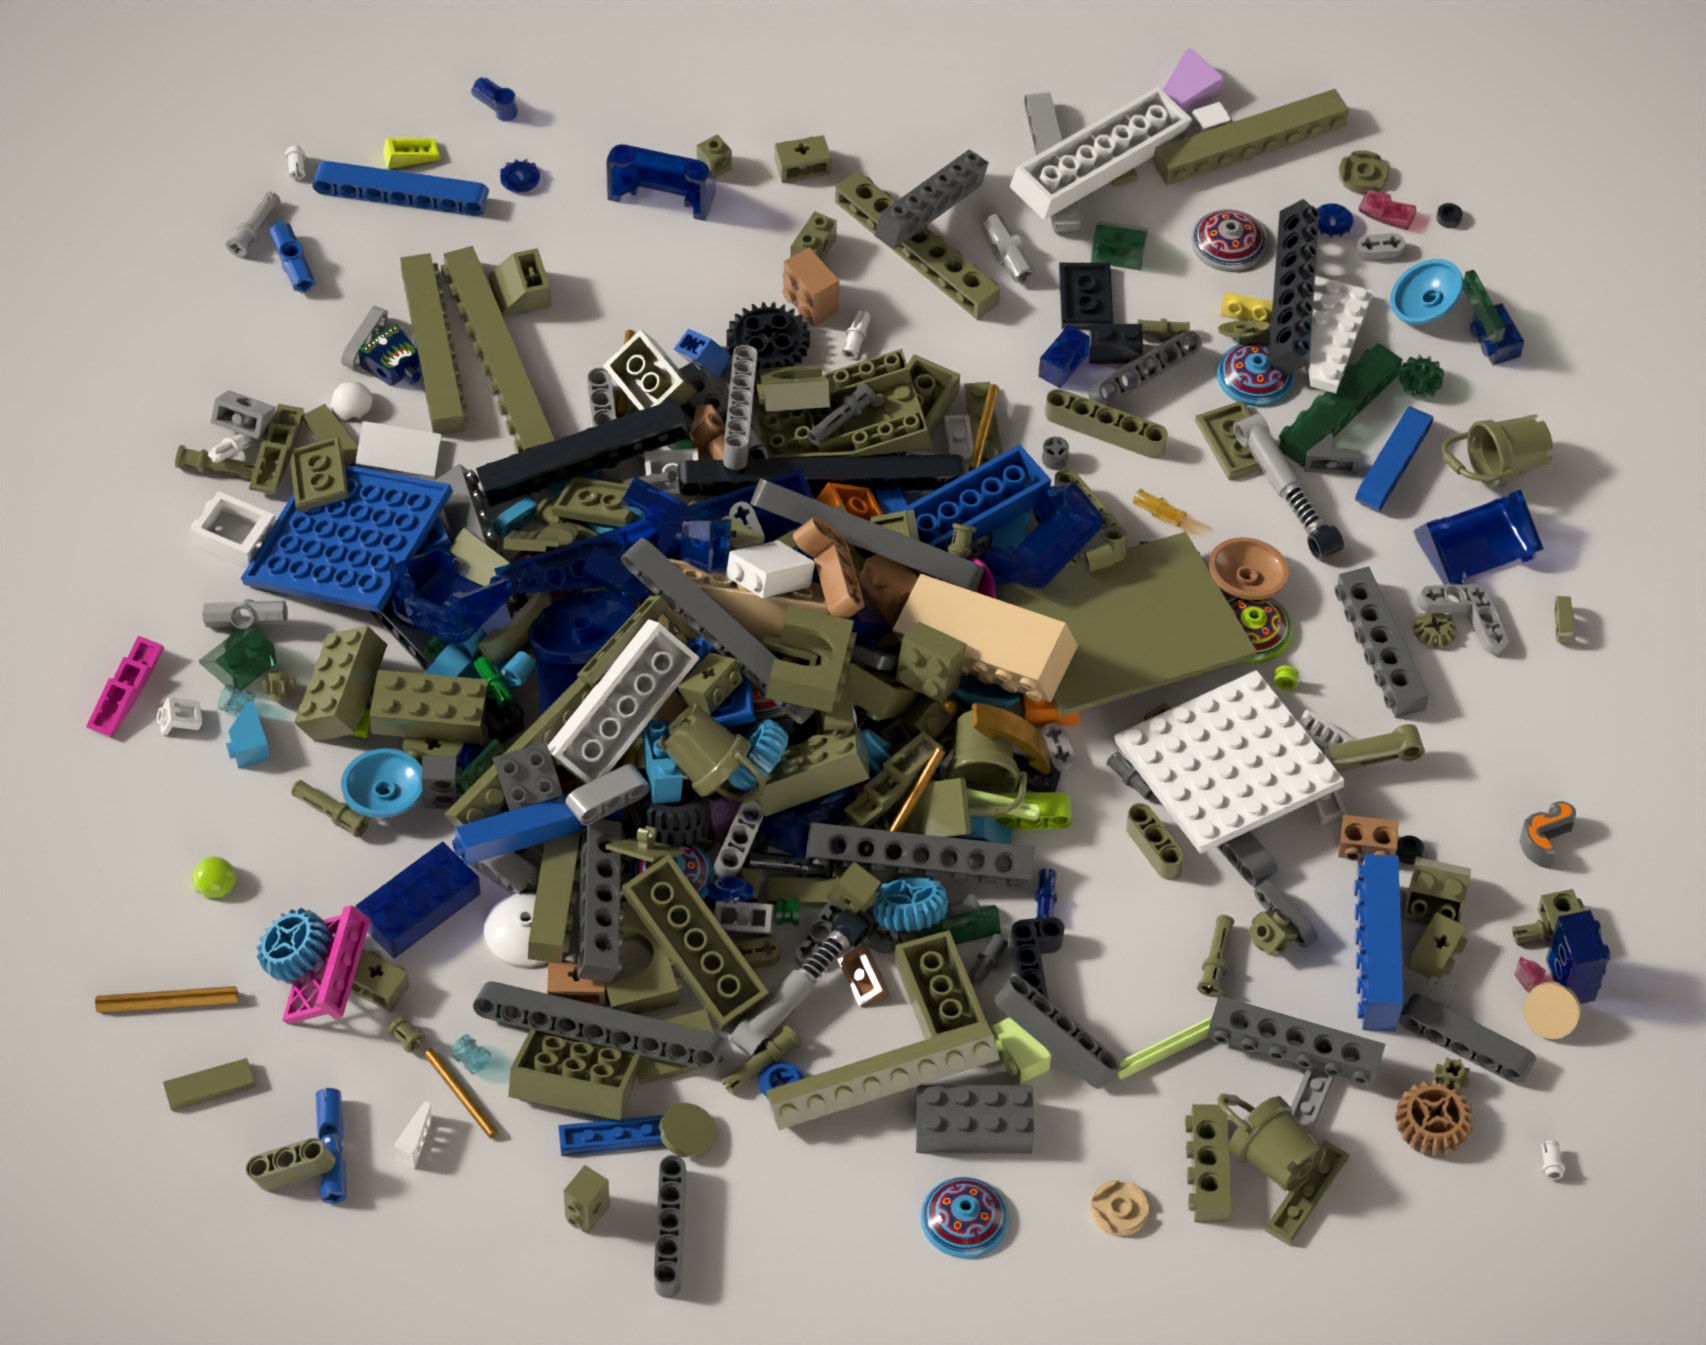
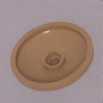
(1248, 568)

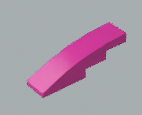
(125, 687)

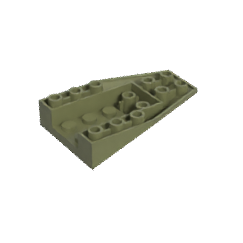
(884, 427)

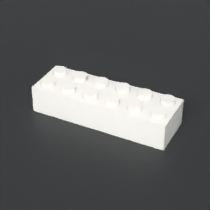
(622, 703)

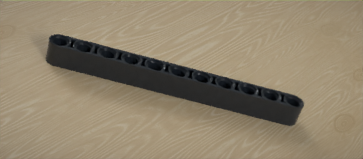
(874, 472)

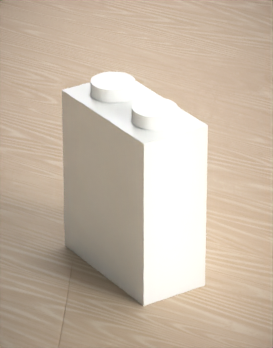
(770, 569)

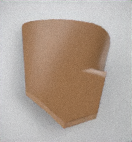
(708, 433)

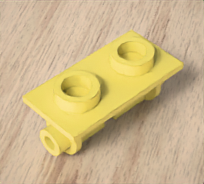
(1246, 307)

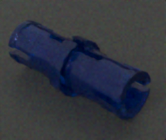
(1046, 894)

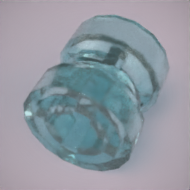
(234, 700)
(470, 1054)

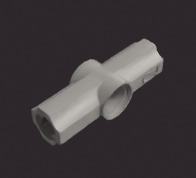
(1008, 249)
(229, 615)

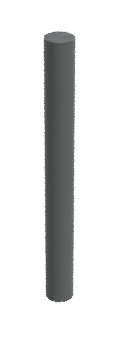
(653, 479)

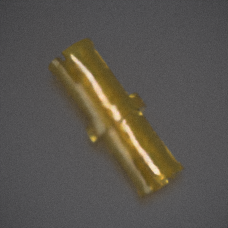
(1159, 508)

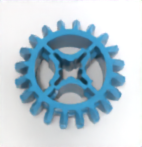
(767, 746)
(910, 903)
(293, 945)

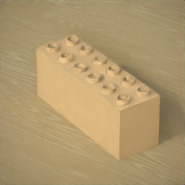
(748, 609)
(1002, 640)

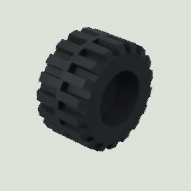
(678, 821)

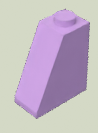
(1193, 82)

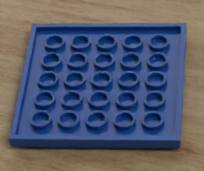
(347, 547)

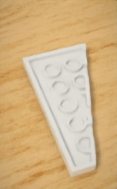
(1335, 327)

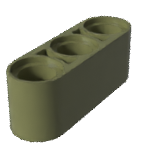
(1153, 829)
(290, 1164)

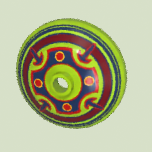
(1271, 629)

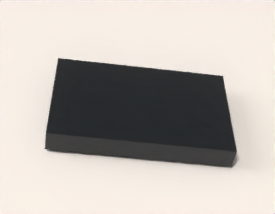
(1085, 294)

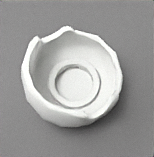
(351, 400)

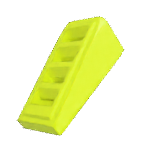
(396, 154)

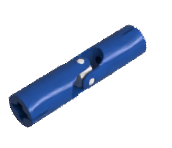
(330, 1121)

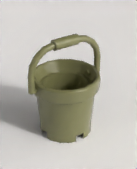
(1501, 449)
(709, 754)
(985, 765)
(1273, 1141)

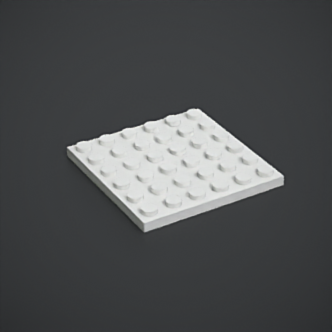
(1229, 761)

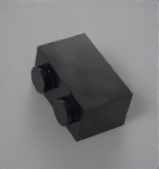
(1115, 343)

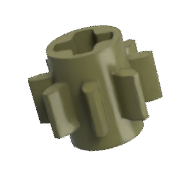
(279, 685)
(1452, 1073)

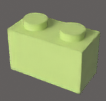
(1020, 1051)

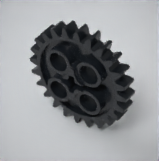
(773, 332)

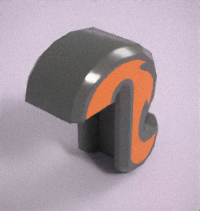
(1544, 826)

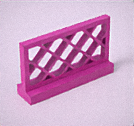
(336, 973)

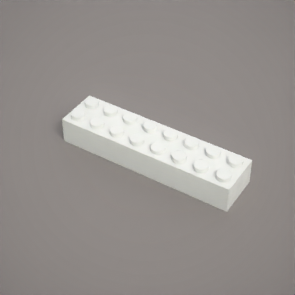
(1099, 153)

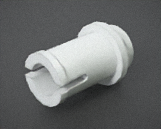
(295, 158)
(1552, 1161)

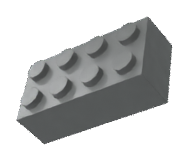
(974, 1119)

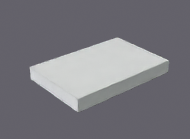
(398, 450)

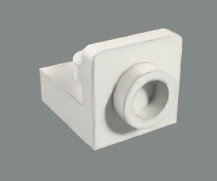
(179, 714)

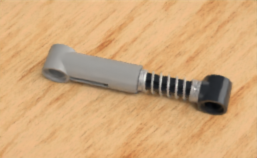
(1255, 435)
(750, 1034)

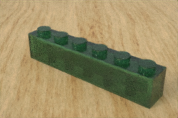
(1336, 410)

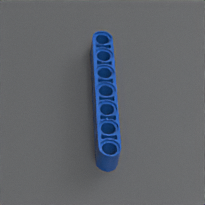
(400, 188)

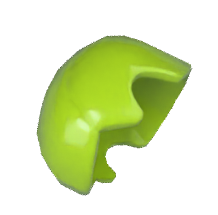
(214, 877)

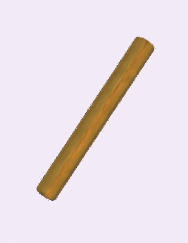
(166, 999)

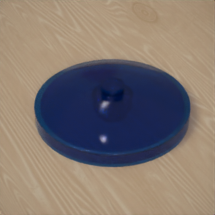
(578, 626)

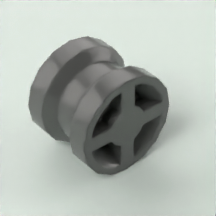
(1060, 449)

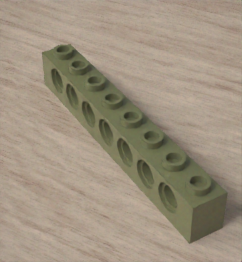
(923, 250)

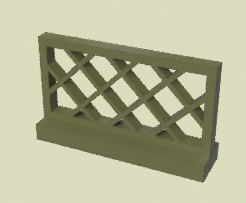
(607, 655)

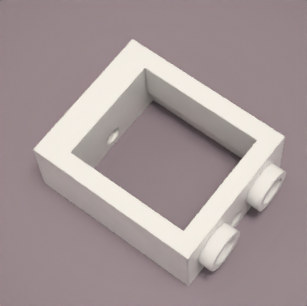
(224, 547)

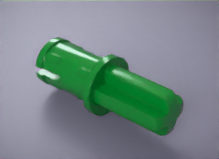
(495, 681)

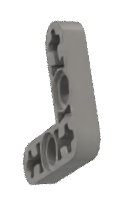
(1491, 635)

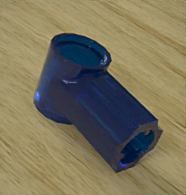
(497, 98)

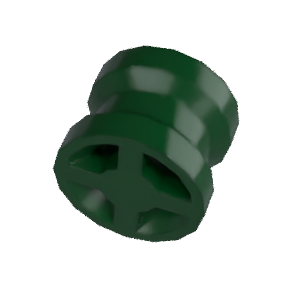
(787, 911)

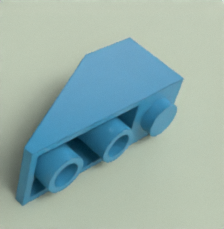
(662, 772)

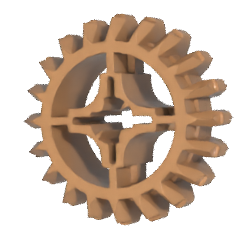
(1441, 1131)

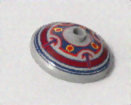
(1229, 240)

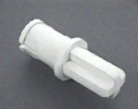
(856, 335)
(229, 447)

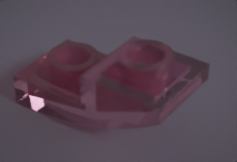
(1382, 209)
(1529, 974)

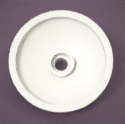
(507, 933)

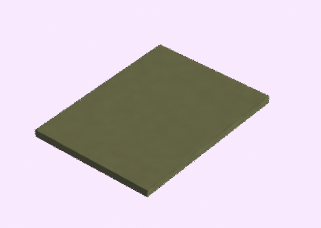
(1137, 623)

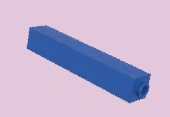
(518, 830)

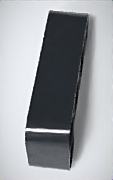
(1033, 947)

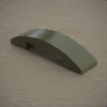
(504, 642)

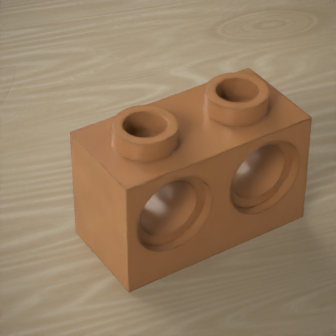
(1368, 833)

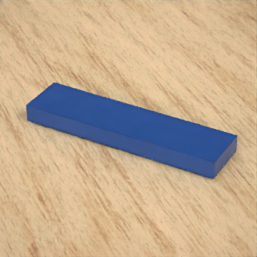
(610, 1135)

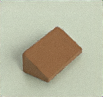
(863, 976)

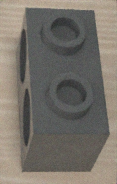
(440, 781)

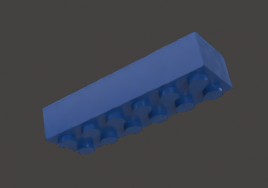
(981, 498)
(1379, 942)

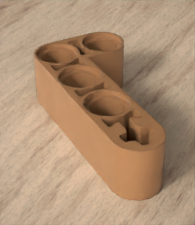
(833, 566)

